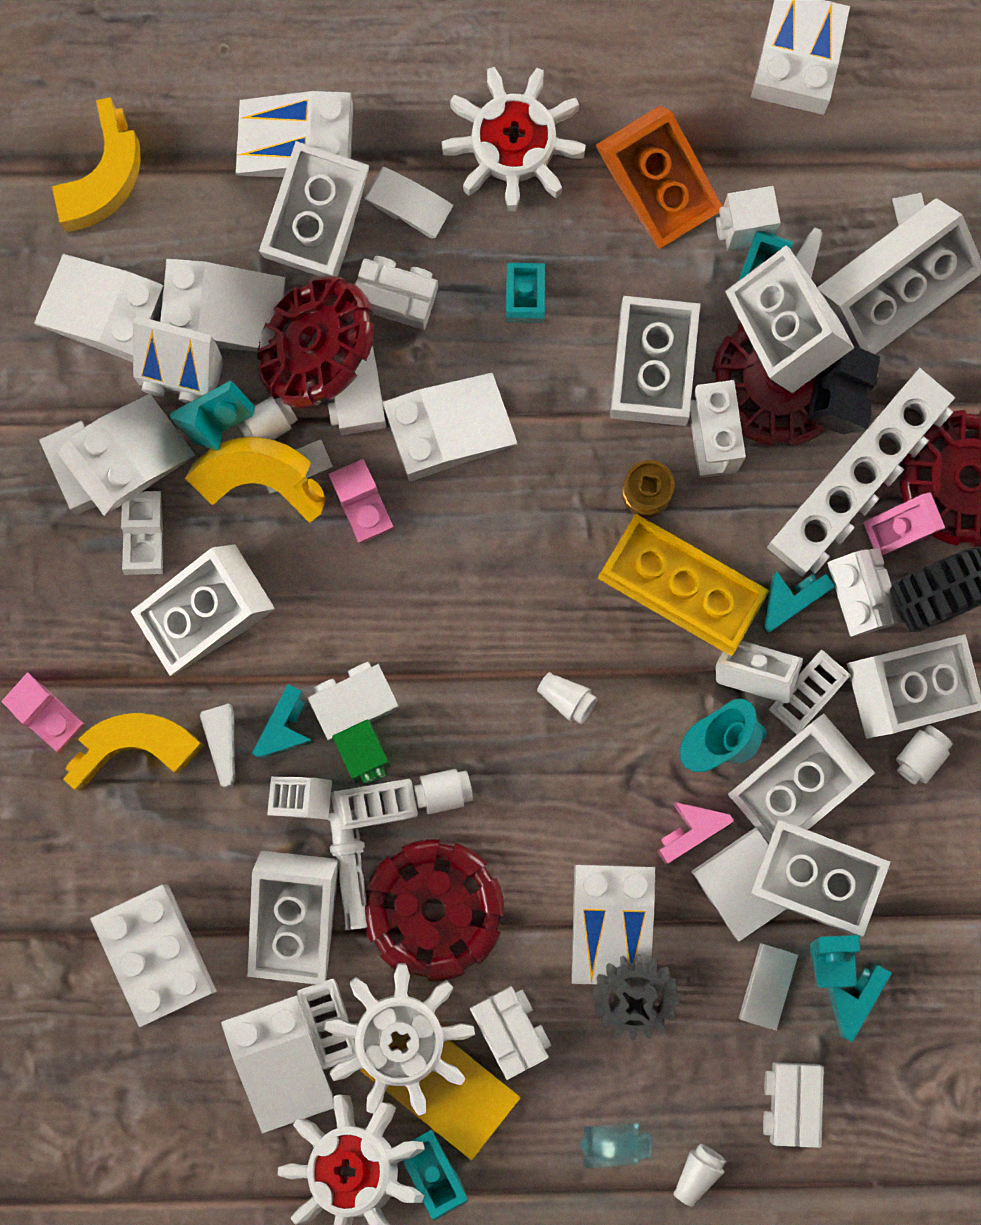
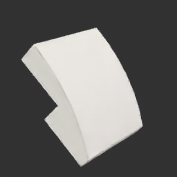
(729, 881)

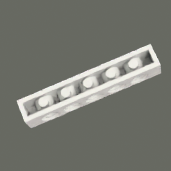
(919, 394)

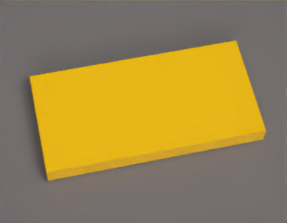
(683, 584)
(459, 1113)

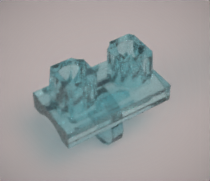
(614, 1145)

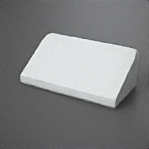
(759, 671)
(768, 986)

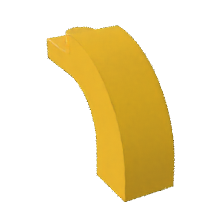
(110, 183)
(258, 462)
(127, 732)

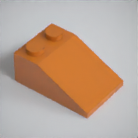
(660, 176)

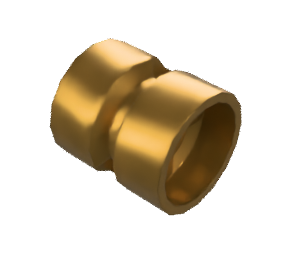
(648, 488)

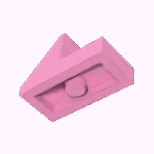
(361, 501)
(904, 524)
(43, 712)
(701, 825)

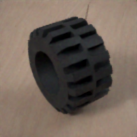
(940, 590)

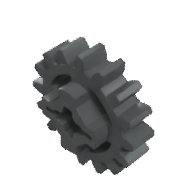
(635, 1012)

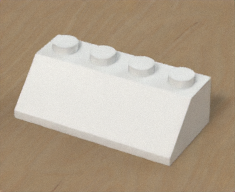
(903, 276)

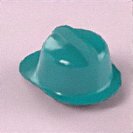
(722, 737)

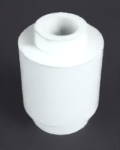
(269, 420)
(923, 755)
(443, 791)

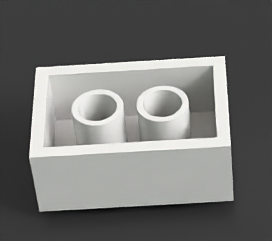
(655, 361)
(153, 955)

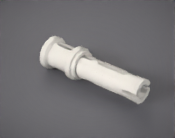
(348, 851)

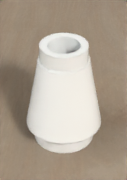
(569, 698)
(699, 1174)

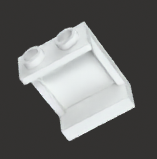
(717, 429)

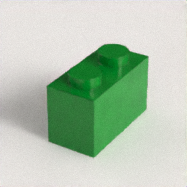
(362, 752)

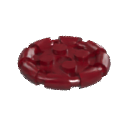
(312, 312)
(765, 396)
(945, 478)
(457, 903)

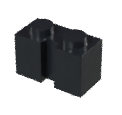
(842, 391)

